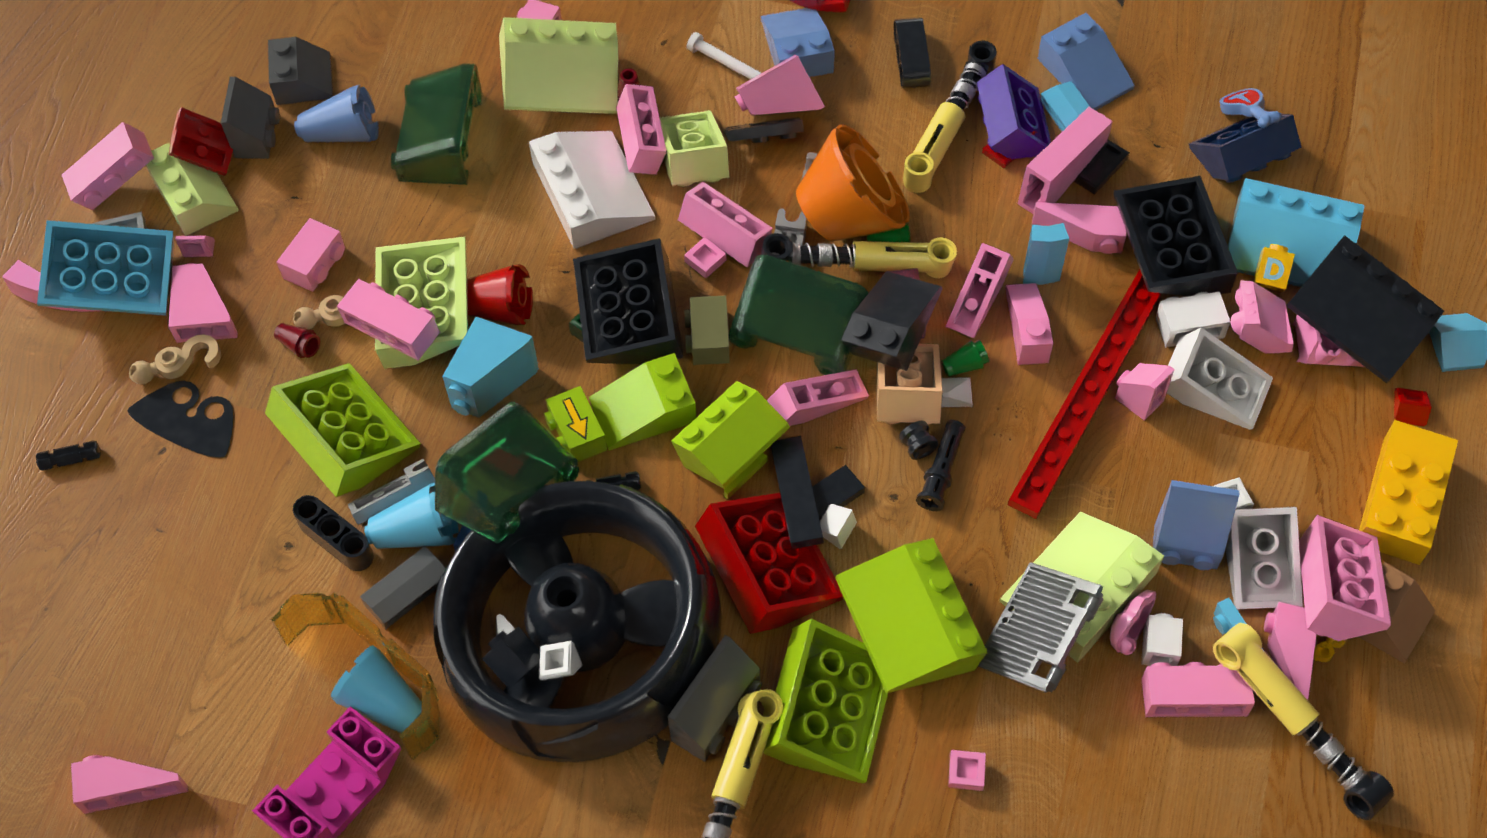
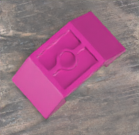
(334, 784)

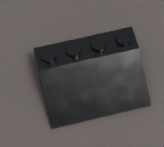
(1177, 237)
(627, 305)
(1365, 309)

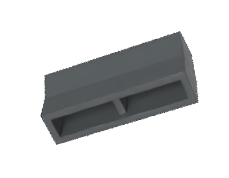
(404, 587)

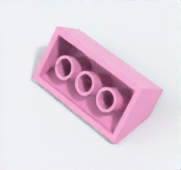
(1342, 581)

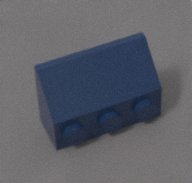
(1246, 147)

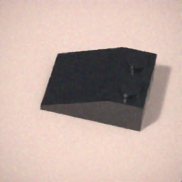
(891, 320)

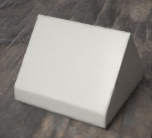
(837, 524)
(558, 660)

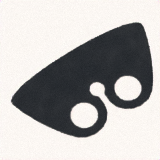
(169, 420)

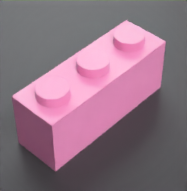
(641, 129)
(107, 166)
(724, 223)
(389, 318)
(1195, 691)

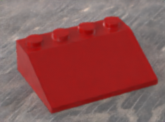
(758, 566)

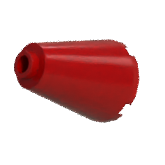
(501, 295)

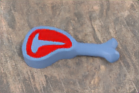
(1250, 104)

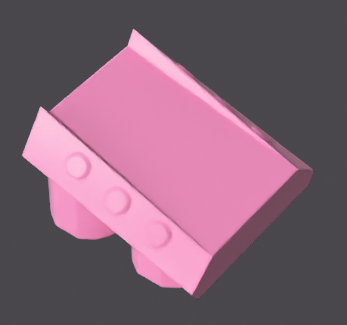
(1262, 319)
(1318, 349)

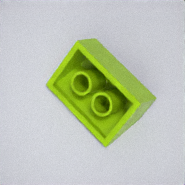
(729, 435)

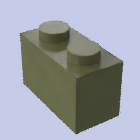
(708, 330)

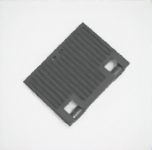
(1040, 626)

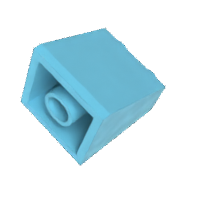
(488, 367)

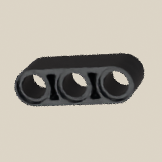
(912, 53)
(326, 521)

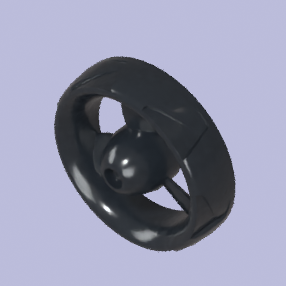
(580, 607)

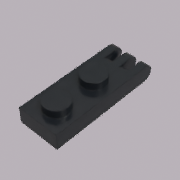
(761, 131)

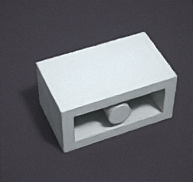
(1186, 314)

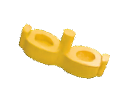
(1324, 650)

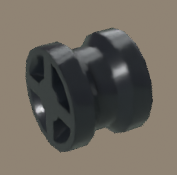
(918, 440)

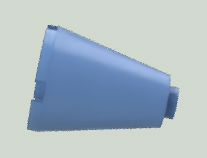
(340, 119)

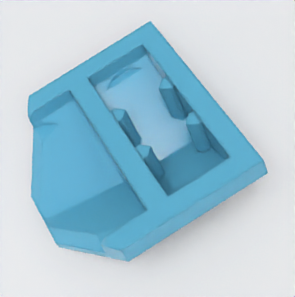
(1460, 342)

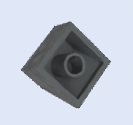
(298, 71)
(249, 120)

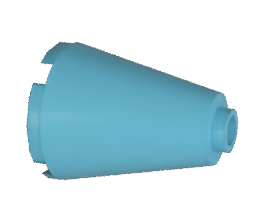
(411, 523)
(378, 691)

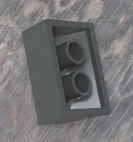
(713, 700)

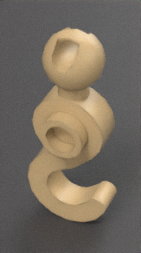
(328, 312)
(174, 362)

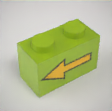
(575, 424)

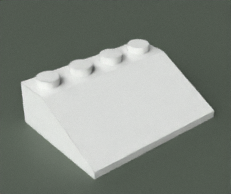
(589, 184)

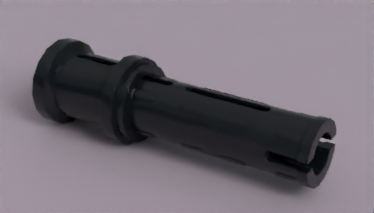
(938, 477)

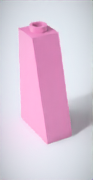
(1064, 159)

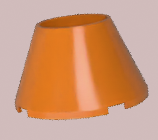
(848, 190)

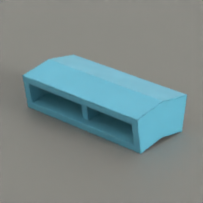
(1063, 104)
(1045, 254)

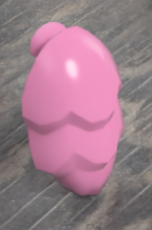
(1131, 621)

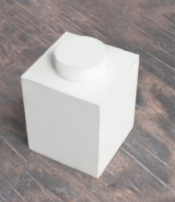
(1162, 639)

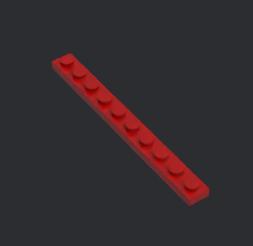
(1084, 399)

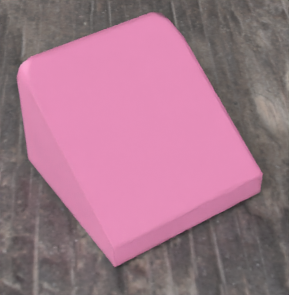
(195, 246)

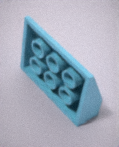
(1290, 218)
(106, 268)

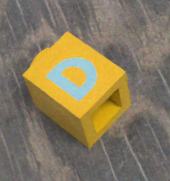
(1274, 268)

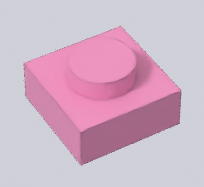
(705, 257)
(967, 770)

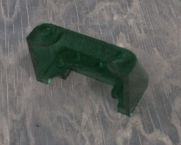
(437, 126)
(797, 311)
(498, 469)

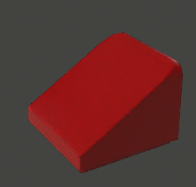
(1411, 406)

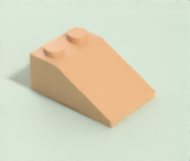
(911, 393)

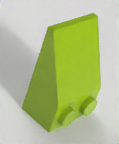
(644, 403)

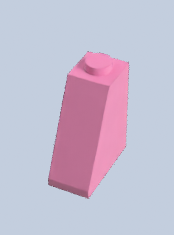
(780, 90)
(197, 305)

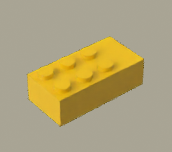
(1408, 490)

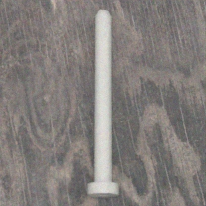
(696, 43)

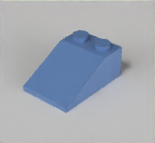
(801, 34)
(1087, 58)
(1194, 524)

